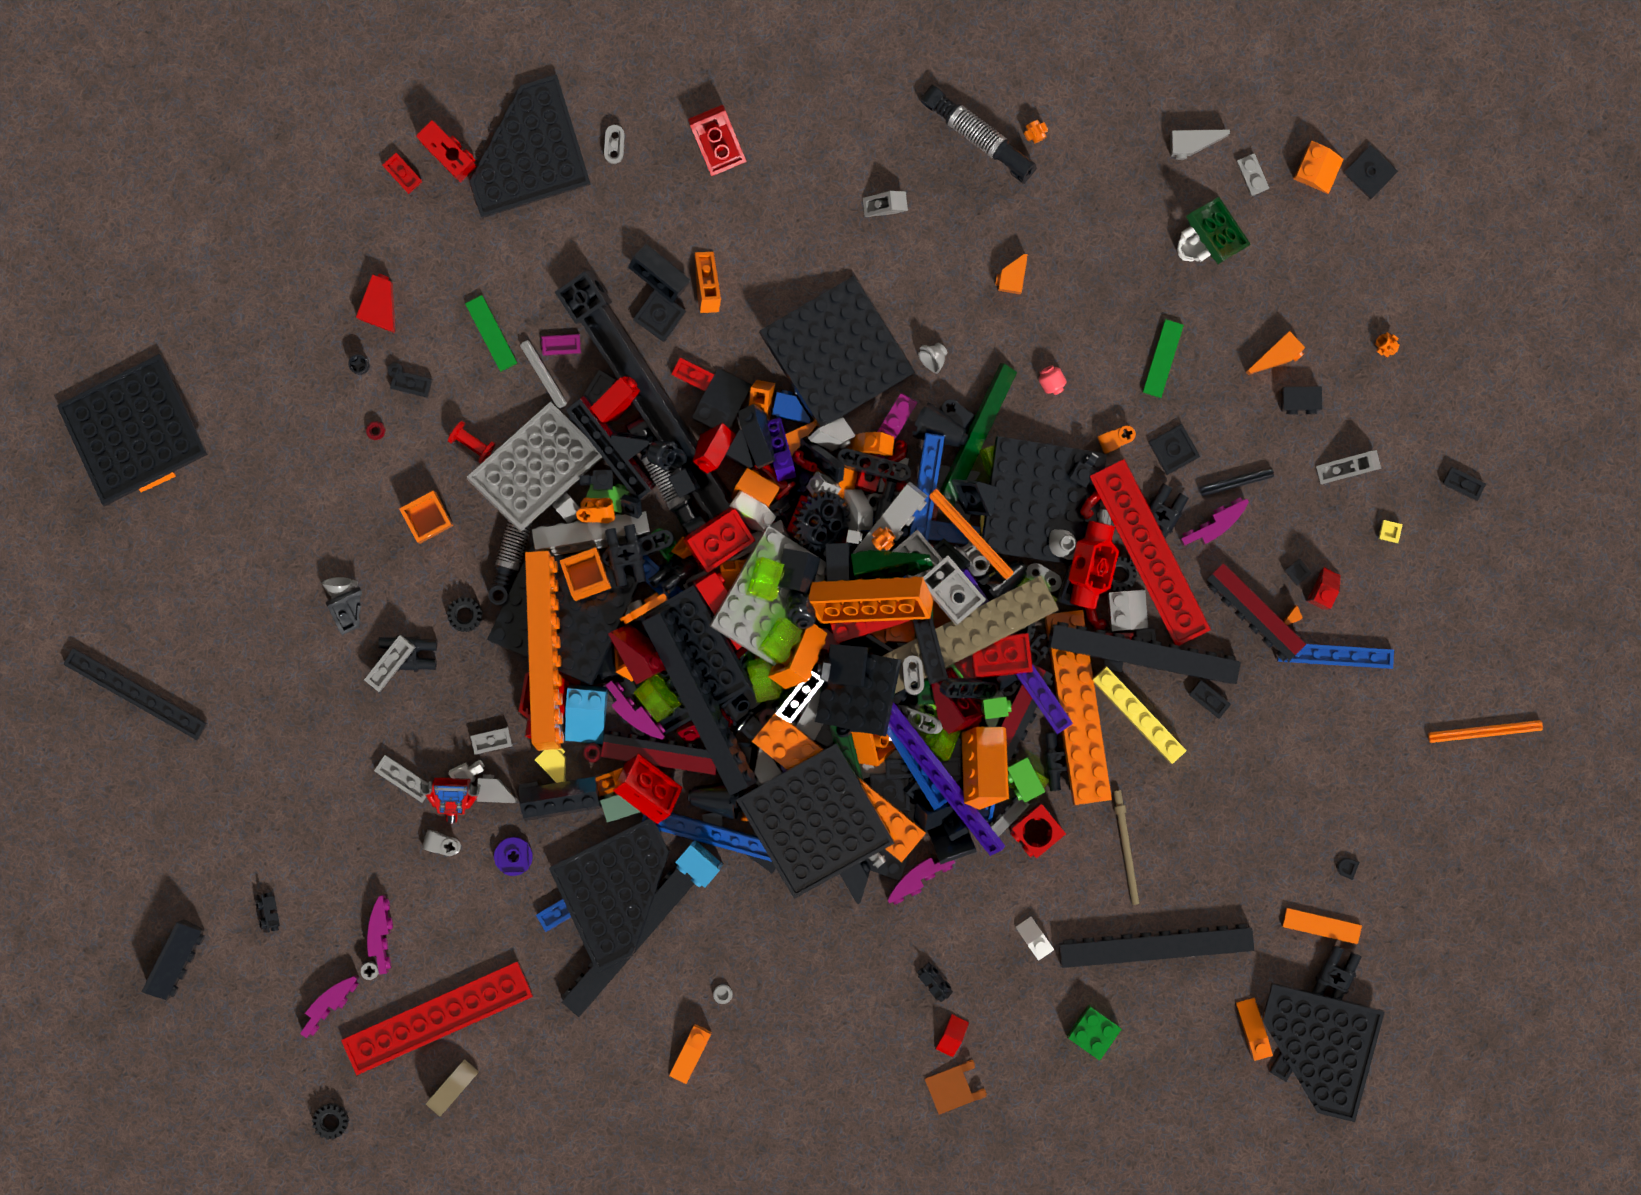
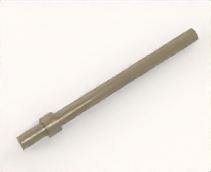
(1120, 810)

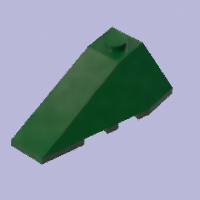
(888, 564)

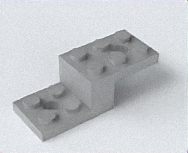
(944, 580)

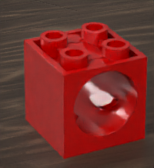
(1054, 832)

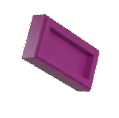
(561, 344)

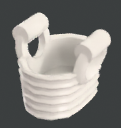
(1190, 246)

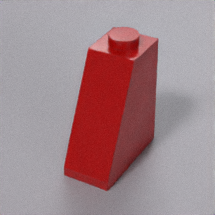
(378, 304)
(615, 400)
(713, 447)
(1325, 589)

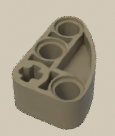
(452, 1088)

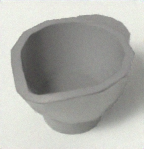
(933, 356)
(1062, 543)
(338, 586)

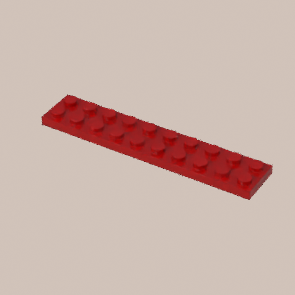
(1150, 552)
(437, 1018)

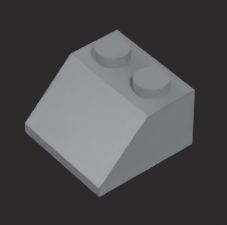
(1127, 610)

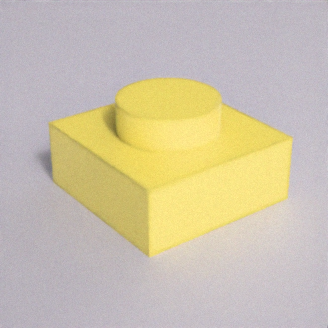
(1390, 531)

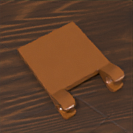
(951, 1089)

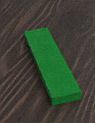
(491, 333)
(1163, 358)

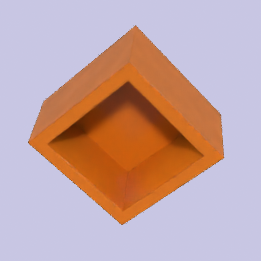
(426, 517)
(585, 574)

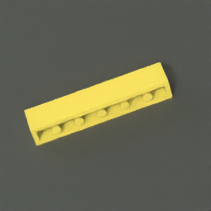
(1138, 715)

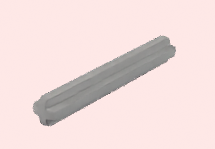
(543, 374)

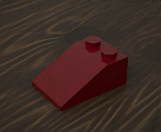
(637, 653)
(954, 712)

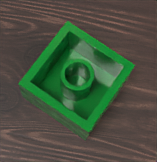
(1094, 1032)

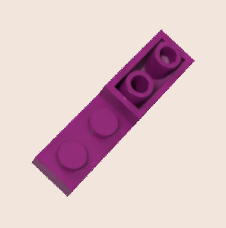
(897, 417)
(1222, 519)
(637, 718)
(911, 881)
(379, 926)
(332, 998)

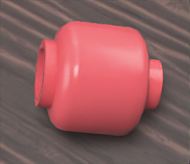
(1052, 380)

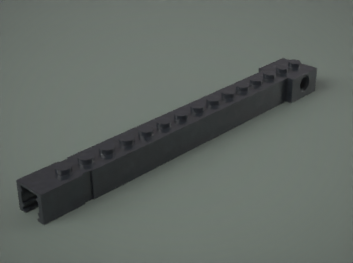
(588, 305)

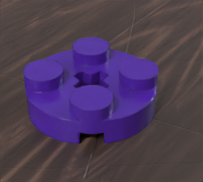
(505, 848)

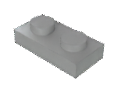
(1252, 174)
(491, 741)

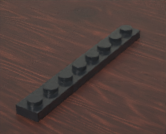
(135, 694)

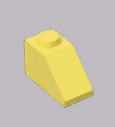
(553, 763)

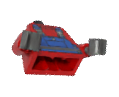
(450, 796)

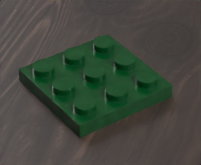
(1218, 230)

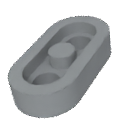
(614, 144)
(1046, 575)
(913, 675)

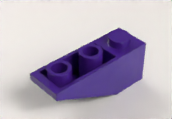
(783, 462)

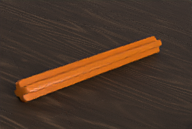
(969, 532)
(1485, 731)

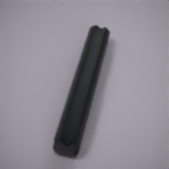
(1236, 481)

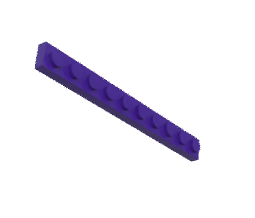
(1038, 688)
(944, 782)

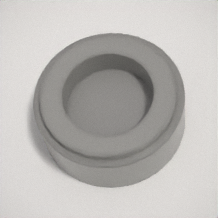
(722, 994)

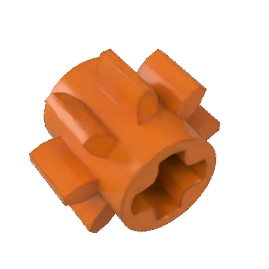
(1036, 131)
(1387, 344)
(883, 538)

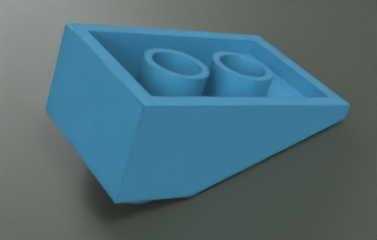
(585, 713)
(699, 864)

